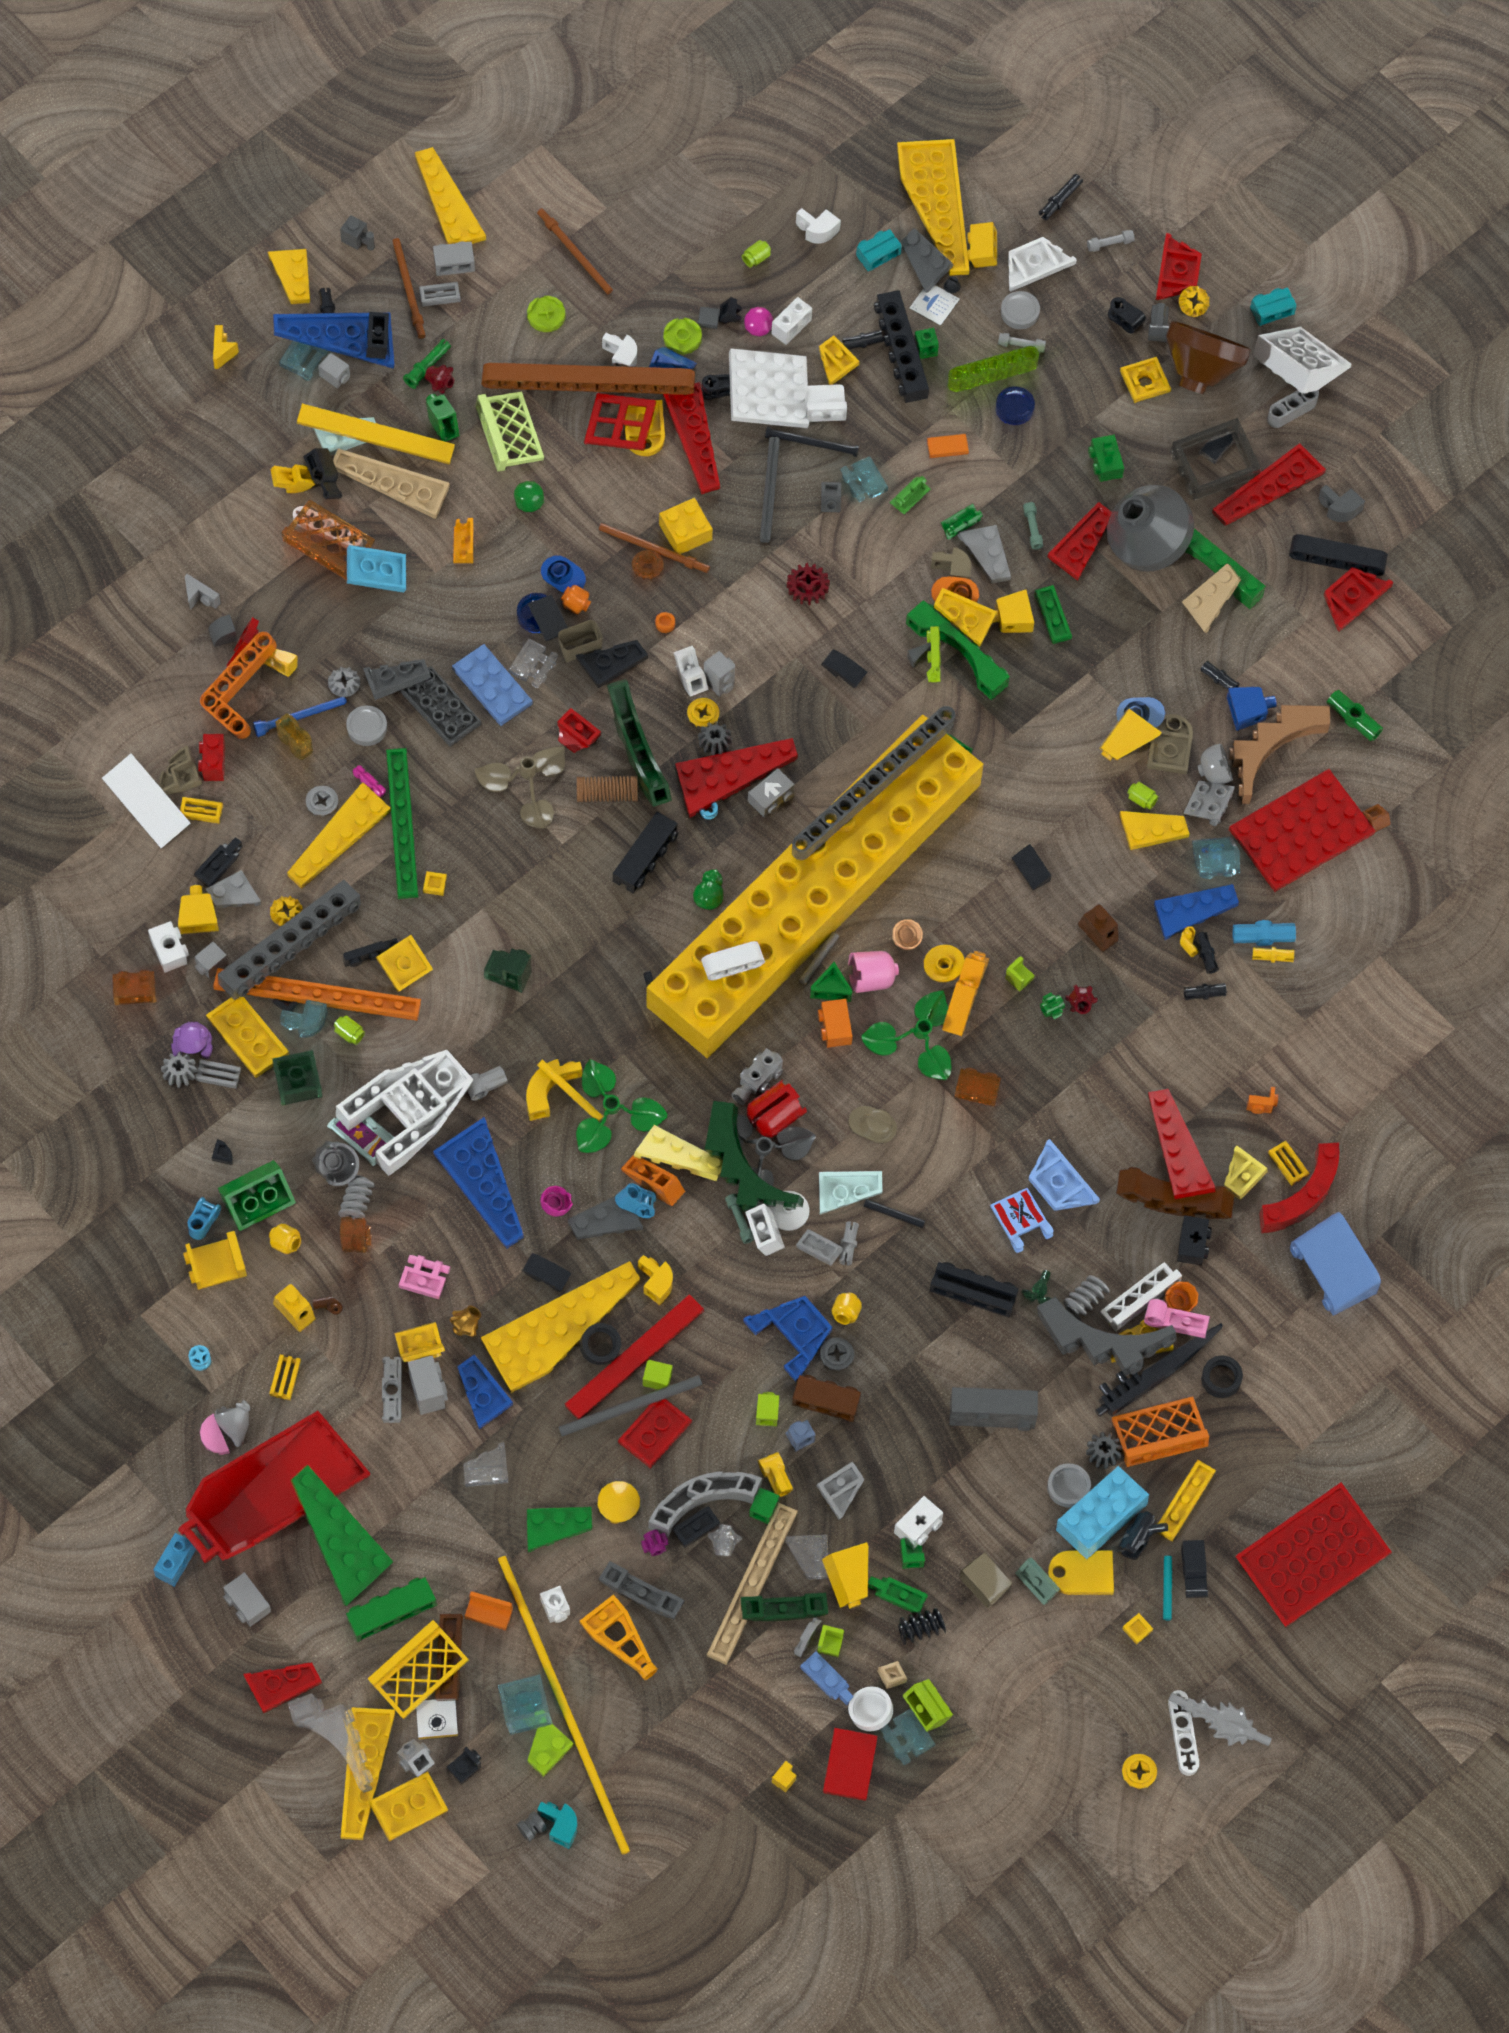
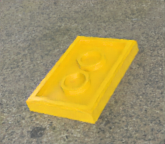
(408, 1806)

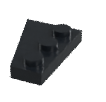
(612, 662)

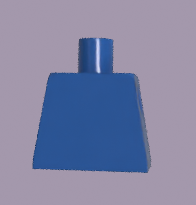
(1249, 706)

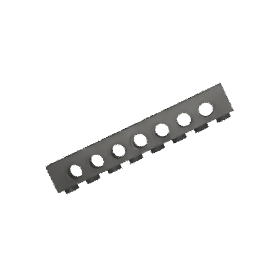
(325, 906)

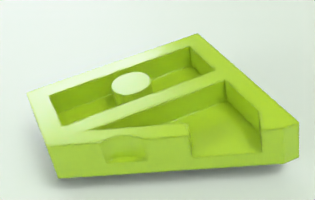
(548, 1748)

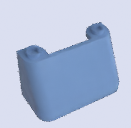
(1337, 1263)

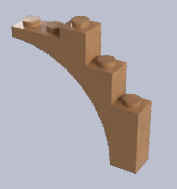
(1291, 723)

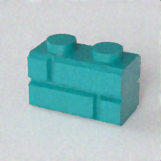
(878, 249)
(1273, 306)

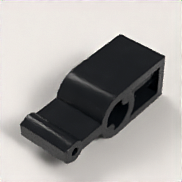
(323, 472)
(1194, 1568)

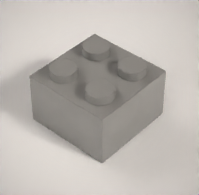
(426, 1383)

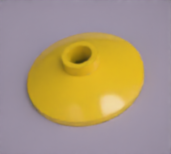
(941, 956)

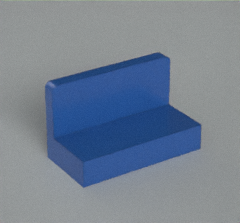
(667, 358)

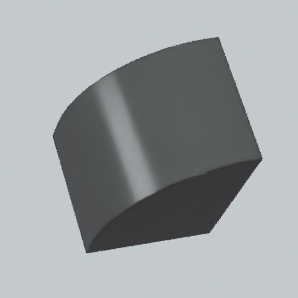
(222, 631)

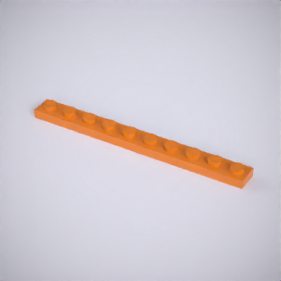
(334, 997)

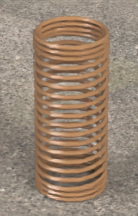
(603, 789)

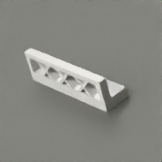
(1130, 1312)

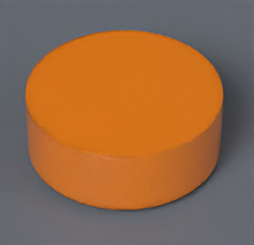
(665, 622)

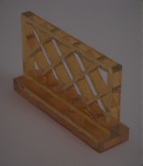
(315, 550)

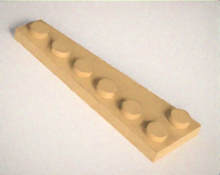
(403, 485)

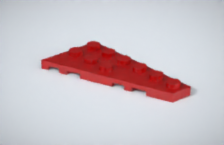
(724, 774)

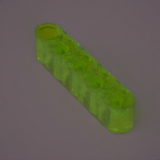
(999, 362)

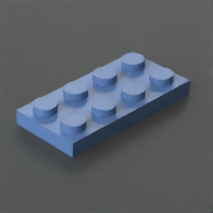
(492, 685)

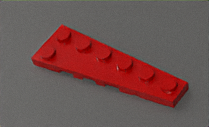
(693, 431)
(1278, 479)
(1182, 1159)

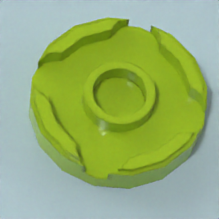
(682, 336)

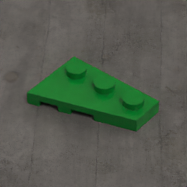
(555, 1524)

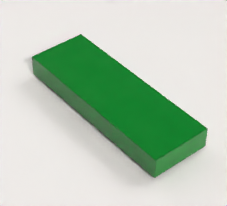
(1053, 614)

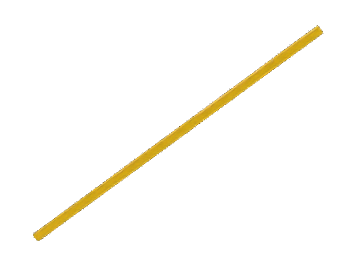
(564, 1706)

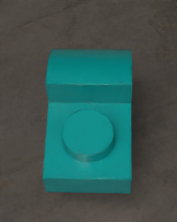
(565, 1822)

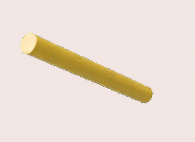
(569, 1090)

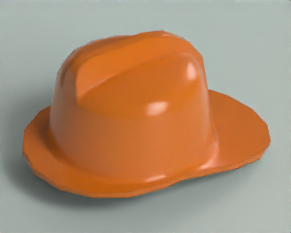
(960, 586)

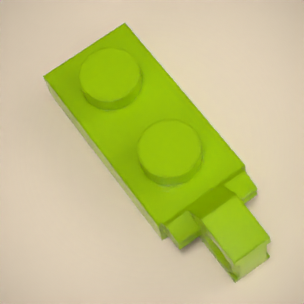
(933, 656)

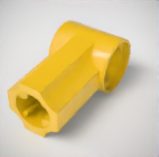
(774, 1470)

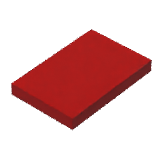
(654, 1431)
(850, 1764)

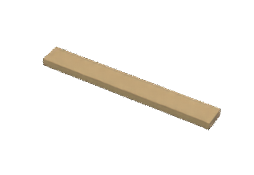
(752, 1582)

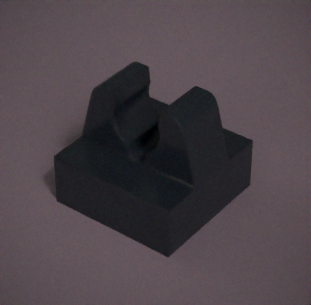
(728, 311)

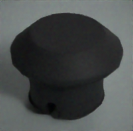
(952, 285)

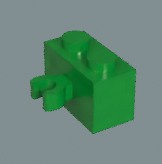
(1106, 458)

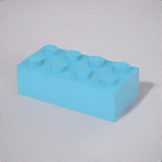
(1102, 1512)

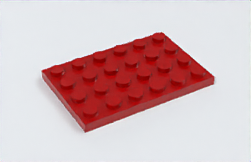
(1302, 830)
(1313, 1554)

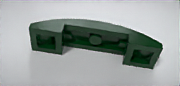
(784, 1608)

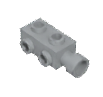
(764, 1072)

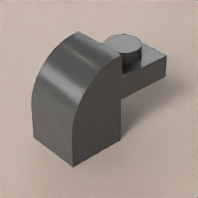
(1341, 508)

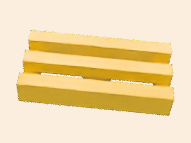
(201, 817)
(1298, 1177)
(289, 1360)

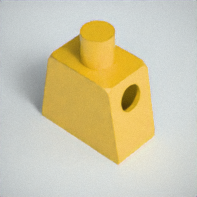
(1014, 613)
(197, 912)
(292, 1305)

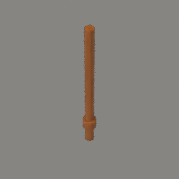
(552, 225)
(417, 319)
(690, 562)

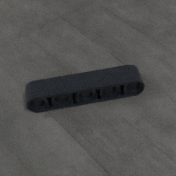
(1337, 554)

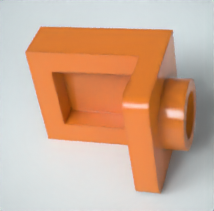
(1262, 1104)

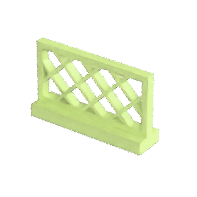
(493, 434)

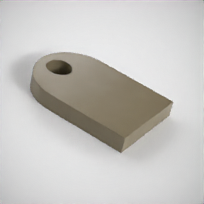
(1172, 748)

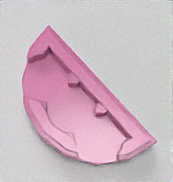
(212, 1436)

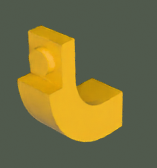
(541, 1084)

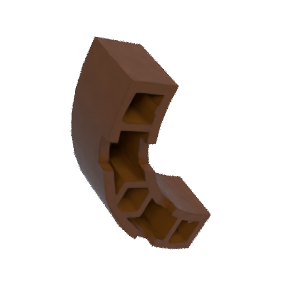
(1158, 1196)

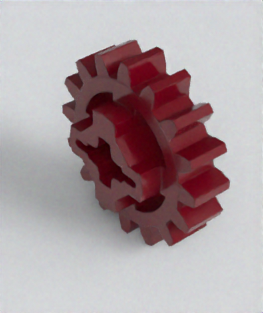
(799, 585)

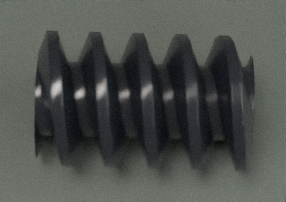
(921, 1625)

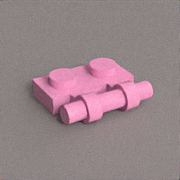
(423, 1282)

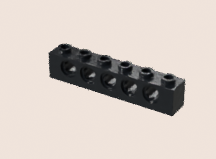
(892, 303)

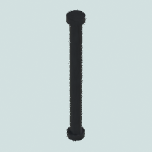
(812, 441)

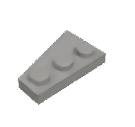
(988, 551)

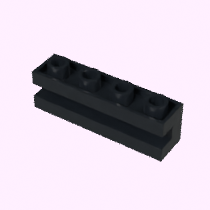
(645, 852)
(974, 1289)

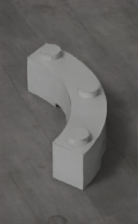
(702, 1490)

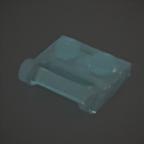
(296, 356)

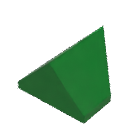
(831, 985)

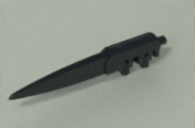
(1137, 1386)

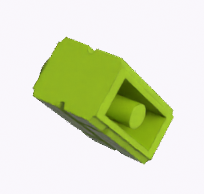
(927, 1705)

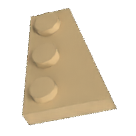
(1210, 597)

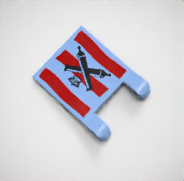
(1020, 1215)

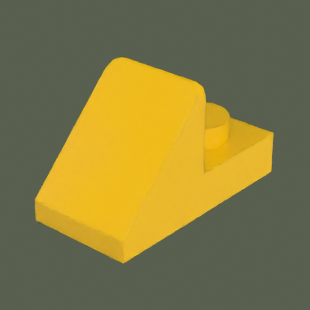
(223, 350)

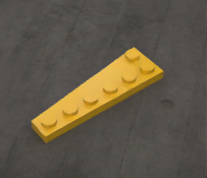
(451, 208)
(347, 826)
(374, 1730)

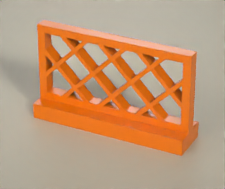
(1161, 1448)

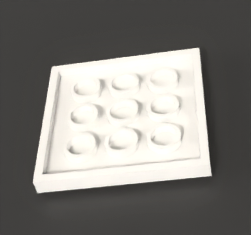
(768, 388)

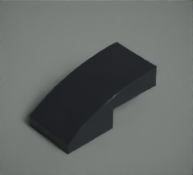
(842, 666)
(546, 1271)

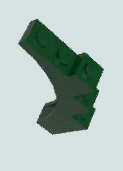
(638, 751)
(724, 1141)

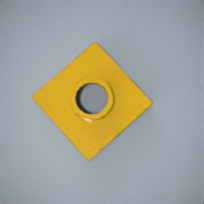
(1150, 369)

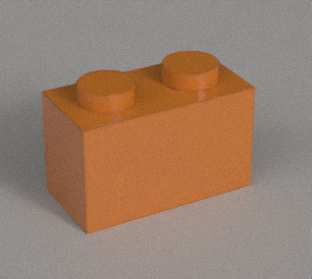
(836, 1023)

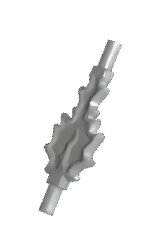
(1227, 1721)

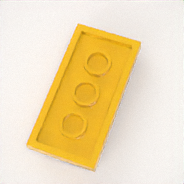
(247, 1035)

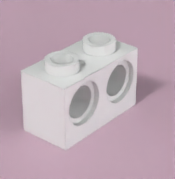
(791, 321)

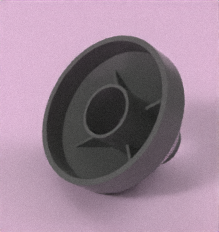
(1150, 528)

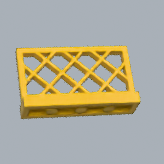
(405, 1655)

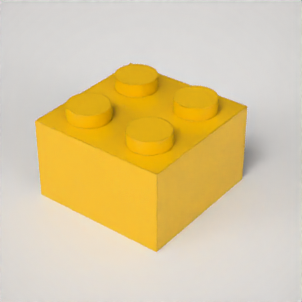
(685, 526)

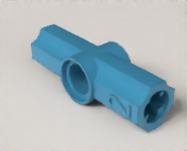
(1264, 933)

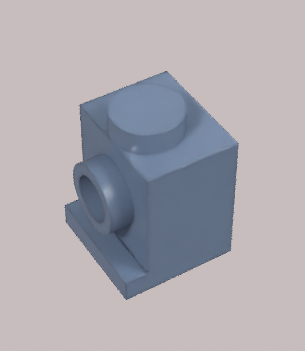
(800, 1435)

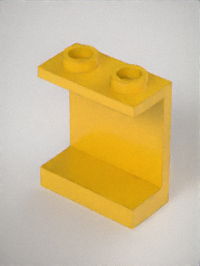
(215, 1262)

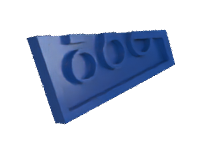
(1193, 908)

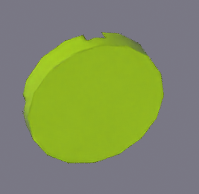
(546, 314)

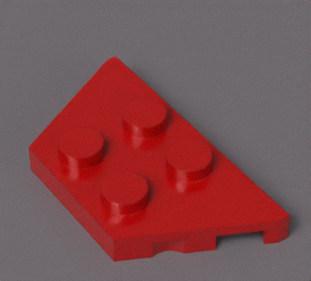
(1178, 268)
(1353, 594)

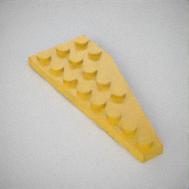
(933, 186)

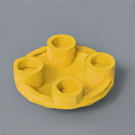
(618, 1501)

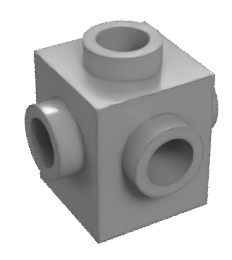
(415, 1757)

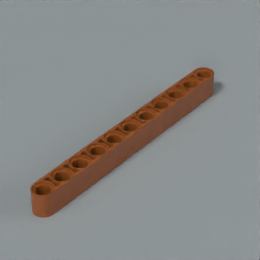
(588, 378)

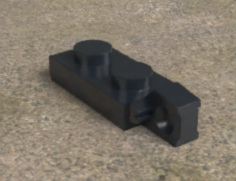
(218, 862)
(355, 957)

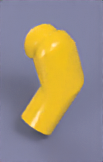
(1186, 941)

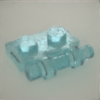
(869, 476)
(914, 1734)

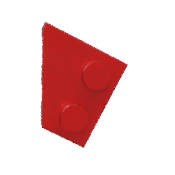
(247, 635)

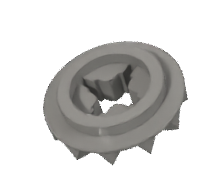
(338, 688)
(322, 792)

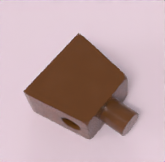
(1097, 925)

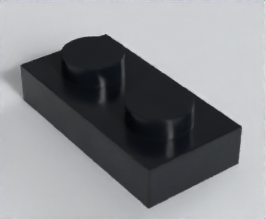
(696, 1526)

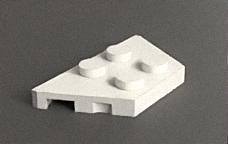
(1035, 262)

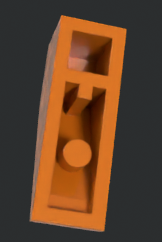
(654, 1179)

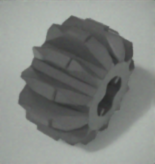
(715, 738)
(1099, 1455)

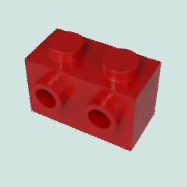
(213, 757)

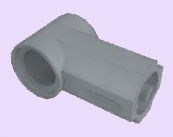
(486, 1082)

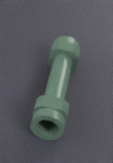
(1030, 511)
(746, 1233)

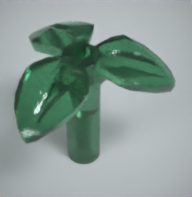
(1039, 1289)

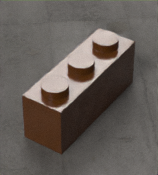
(826, 1398)

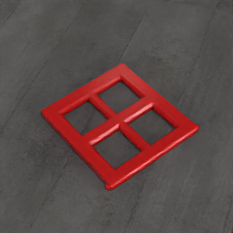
(615, 440)

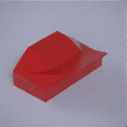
(576, 731)

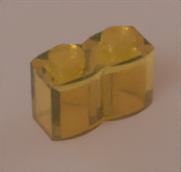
(294, 736)

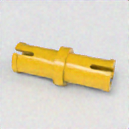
(1273, 954)

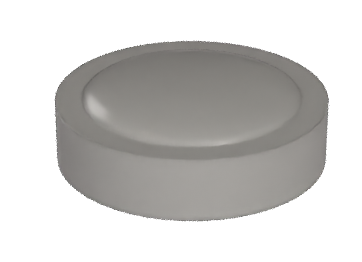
(1020, 310)
(366, 725)
(1068, 1484)

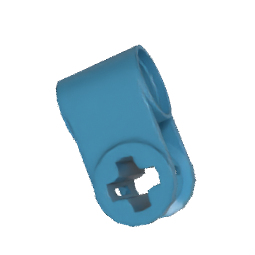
(636, 1199)
(205, 1215)

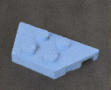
(1059, 1181)

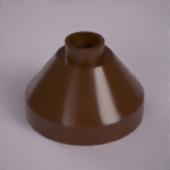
(1203, 356)

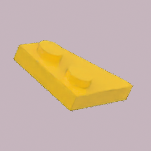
(836, 359)

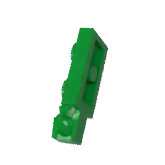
(898, 1593)

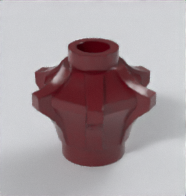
(440, 378)
(1081, 999)

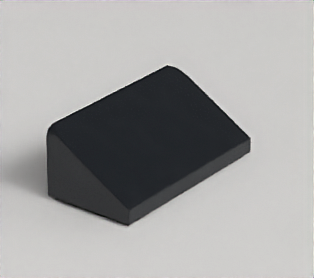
(1032, 867)

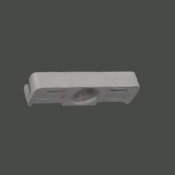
(392, 1403)

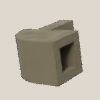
(957, 563)

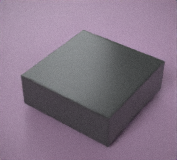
(708, 317)

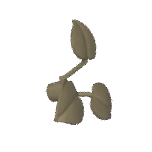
(548, 761)

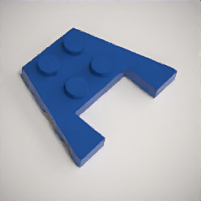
(800, 1325)

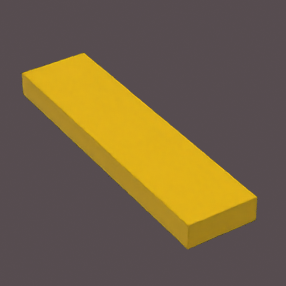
(1186, 1498)

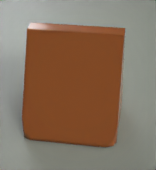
(1377, 816)

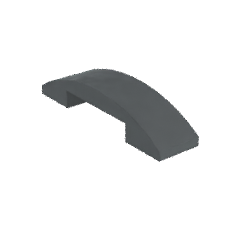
(641, 1592)

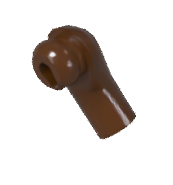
(328, 1303)

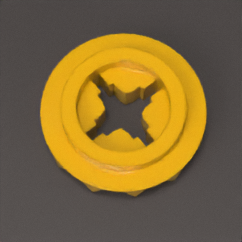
(1186, 305)
(700, 705)
(281, 918)
(1146, 1765)

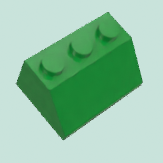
(257, 1195)

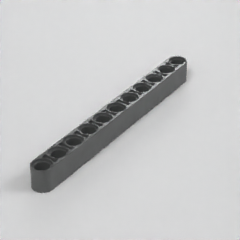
(869, 790)

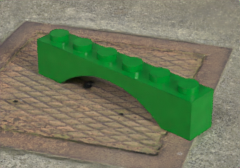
(1249, 589)
(989, 676)

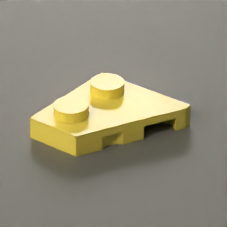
(1243, 1173)

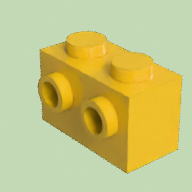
(982, 245)

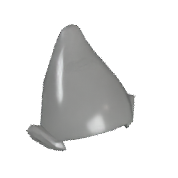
(234, 1421)

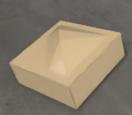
(892, 1675)

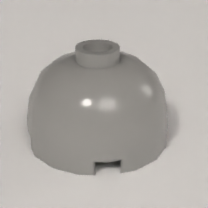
(1215, 765)

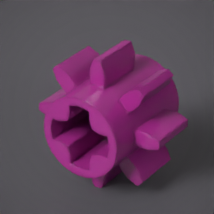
(654, 1542)

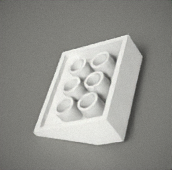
(1299, 358)

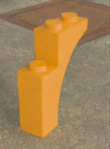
(965, 993)

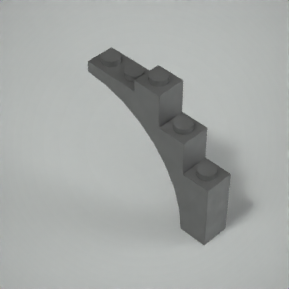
(1099, 1345)

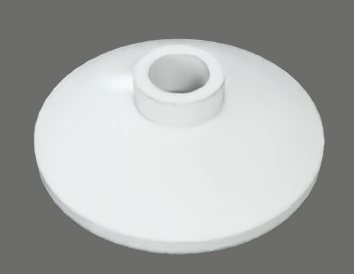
(791, 1219)

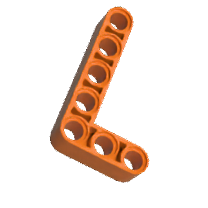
(236, 683)

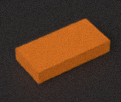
(947, 446)

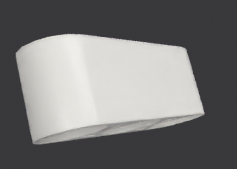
(733, 960)

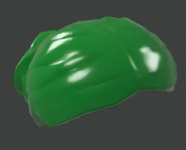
(709, 892)

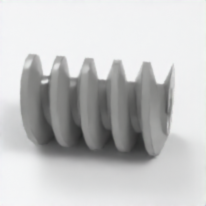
(356, 1197)
(1084, 1296)

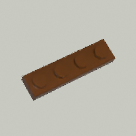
(452, 1626)

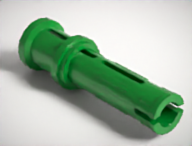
(420, 368)

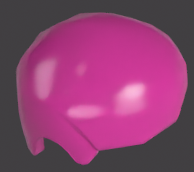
(758, 321)
(556, 1201)

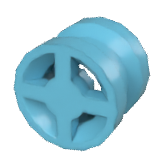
(198, 1353)

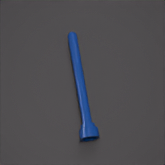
(262, 727)

